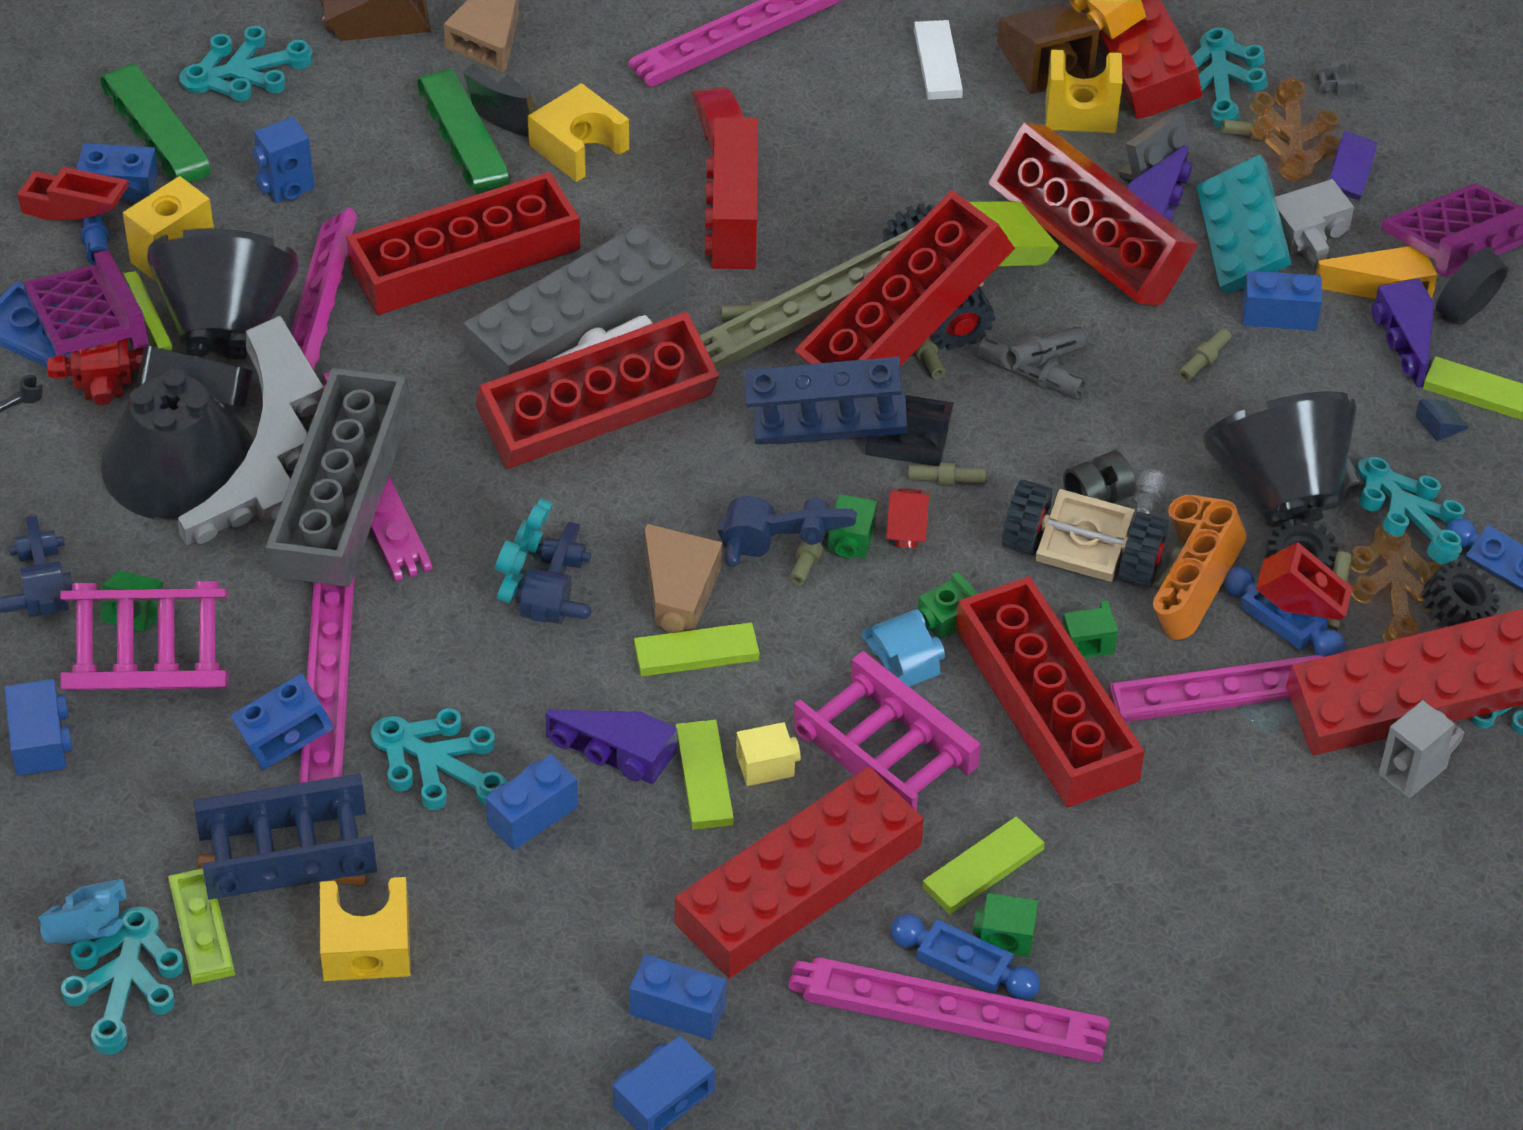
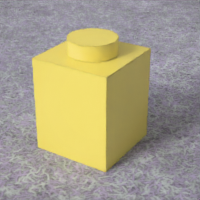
(767, 753)

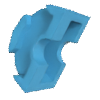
(906, 647)
(86, 915)

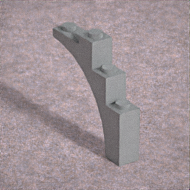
(260, 482)

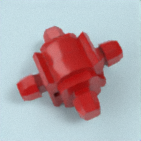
(98, 369)

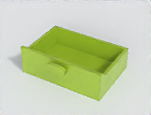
(1028, 237)

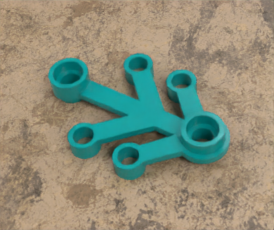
(1219, 44)
(206, 76)
(1378, 476)
(514, 553)
(434, 755)
(123, 972)

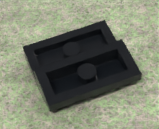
(500, 103)
(924, 418)

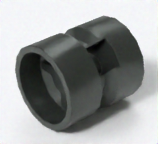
(1104, 478)

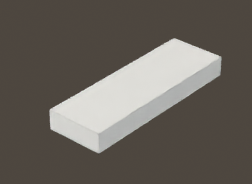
(938, 59)

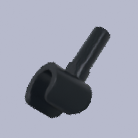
(28, 393)

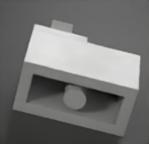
(1312, 216)
(1418, 748)

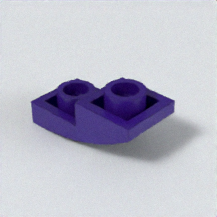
(1352, 164)

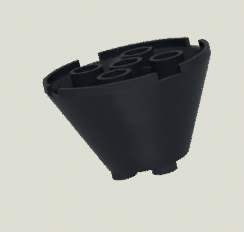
(220, 285)
(172, 447)
(1289, 455)

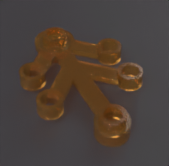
(1293, 161)
(1400, 580)

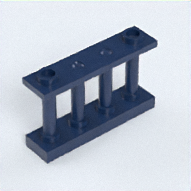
(826, 401)
(280, 808)

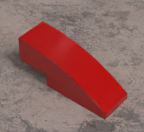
(712, 104)
(70, 194)

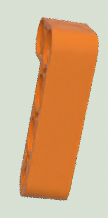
(1212, 542)

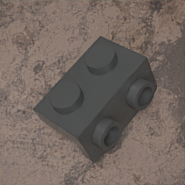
(1155, 145)

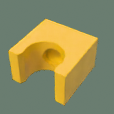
(1083, 103)
(570, 122)
(165, 212)
(368, 944)

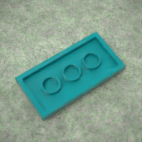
(1243, 223)

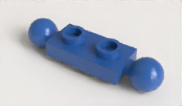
(1491, 551)
(1293, 627)
(965, 957)

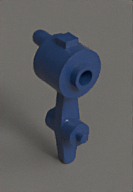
(753, 523)
(40, 582)
(546, 594)

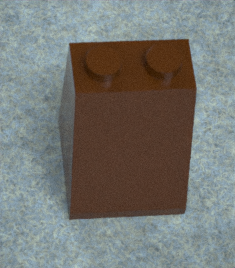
(374, 18)
(1032, 35)

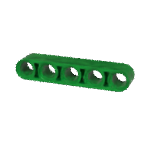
(155, 123)
(463, 131)

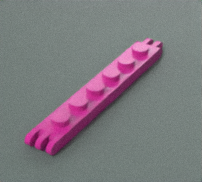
(721, 37)
(321, 284)
(396, 532)
(951, 1008)

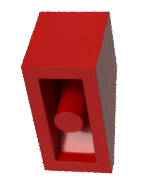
(907, 516)
(1303, 584)

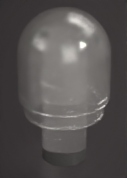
(1150, 489)

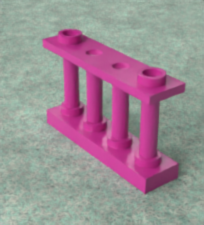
(125, 672)
(896, 703)

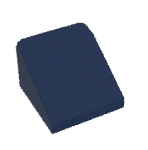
(1439, 418)

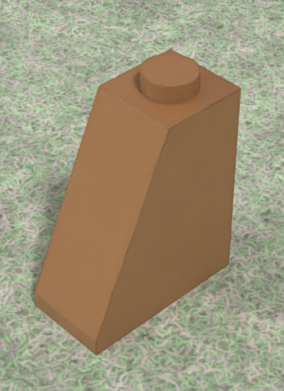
(483, 31)
(680, 576)

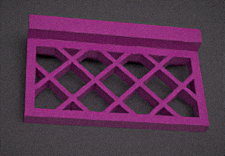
(1491, 229)
(112, 297)

